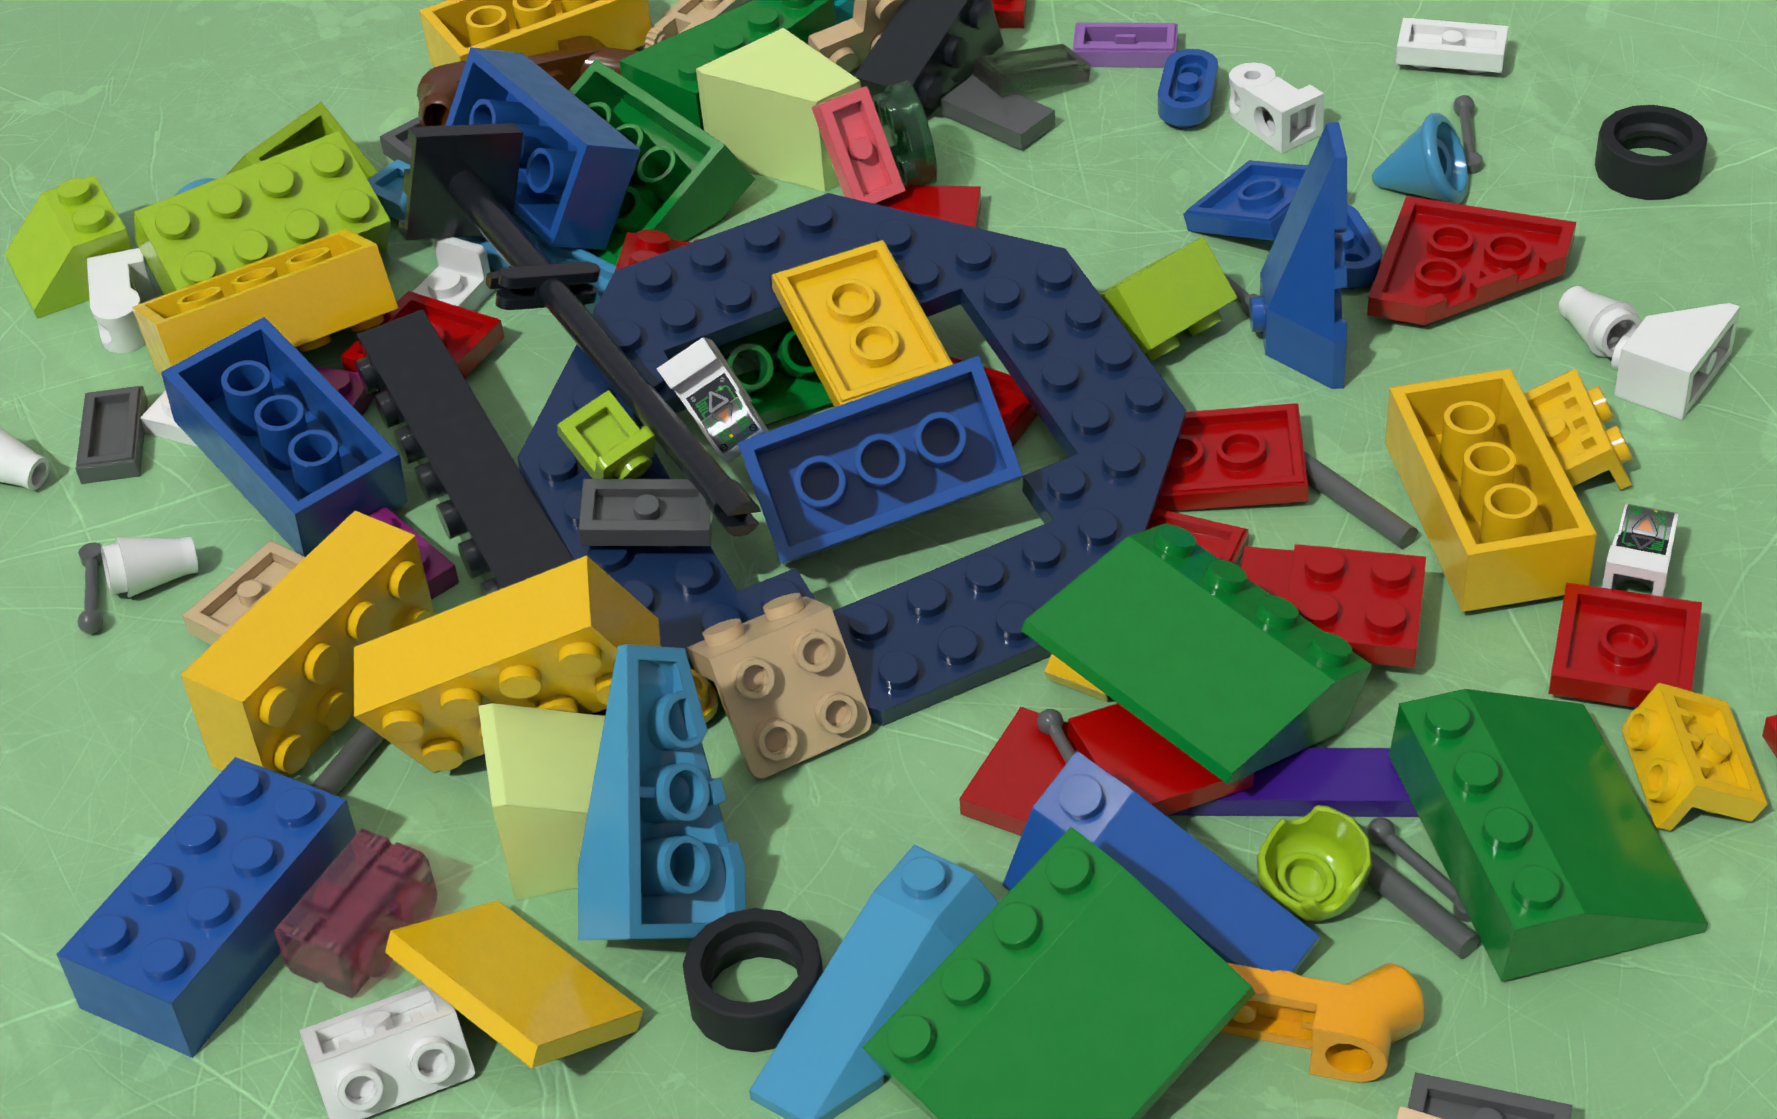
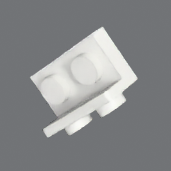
(387, 1053)

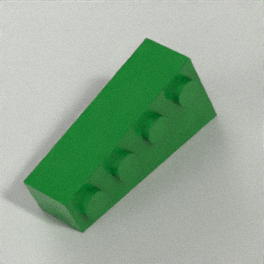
(670, 66)

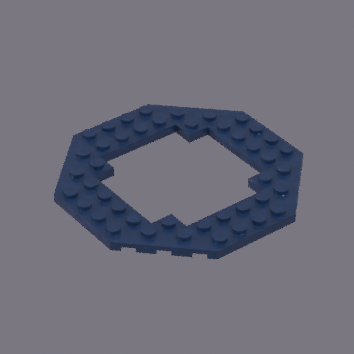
(1047, 330)

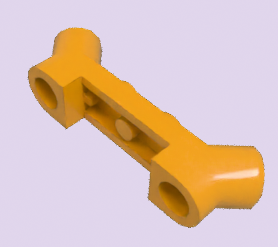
(1341, 1023)

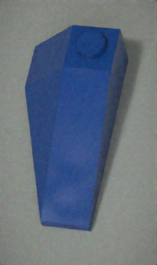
(1305, 270)
(1175, 867)

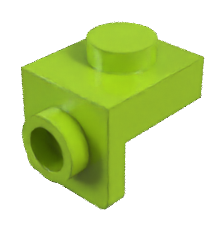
(608, 440)

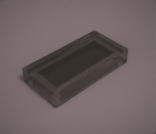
(1031, 69)

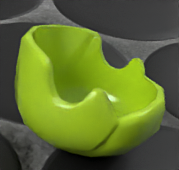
(1315, 864)

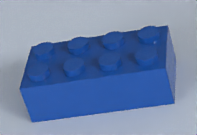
(570, 158)
(283, 435)
(880, 460)
(203, 906)

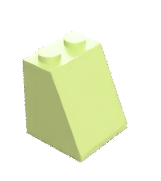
(762, 107)
(540, 790)

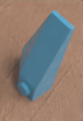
(654, 827)
(887, 954)

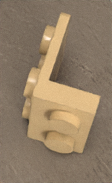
(784, 683)

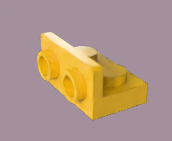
(1576, 429)
(1691, 757)

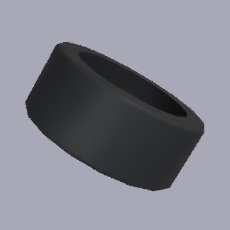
(1648, 175)
(742, 937)

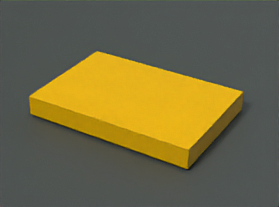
(859, 322)
(514, 983)

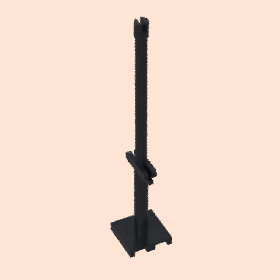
(465, 187)

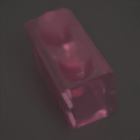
(348, 913)

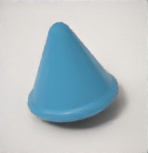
(1427, 163)

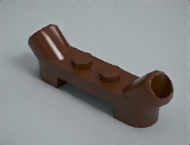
(565, 65)

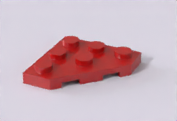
(1461, 257)

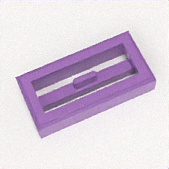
(1125, 44)

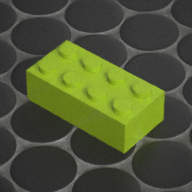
(260, 213)

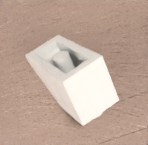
(1674, 357)

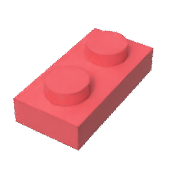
(858, 147)

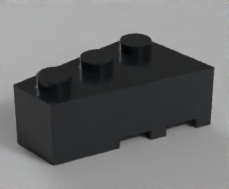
(931, 47)

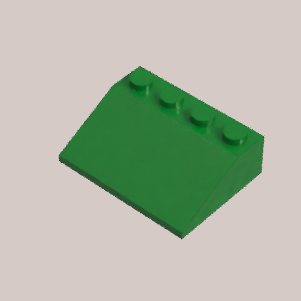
(682, 172)
(1201, 653)
(1538, 830)
(1061, 1001)

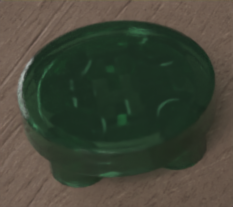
(910, 133)

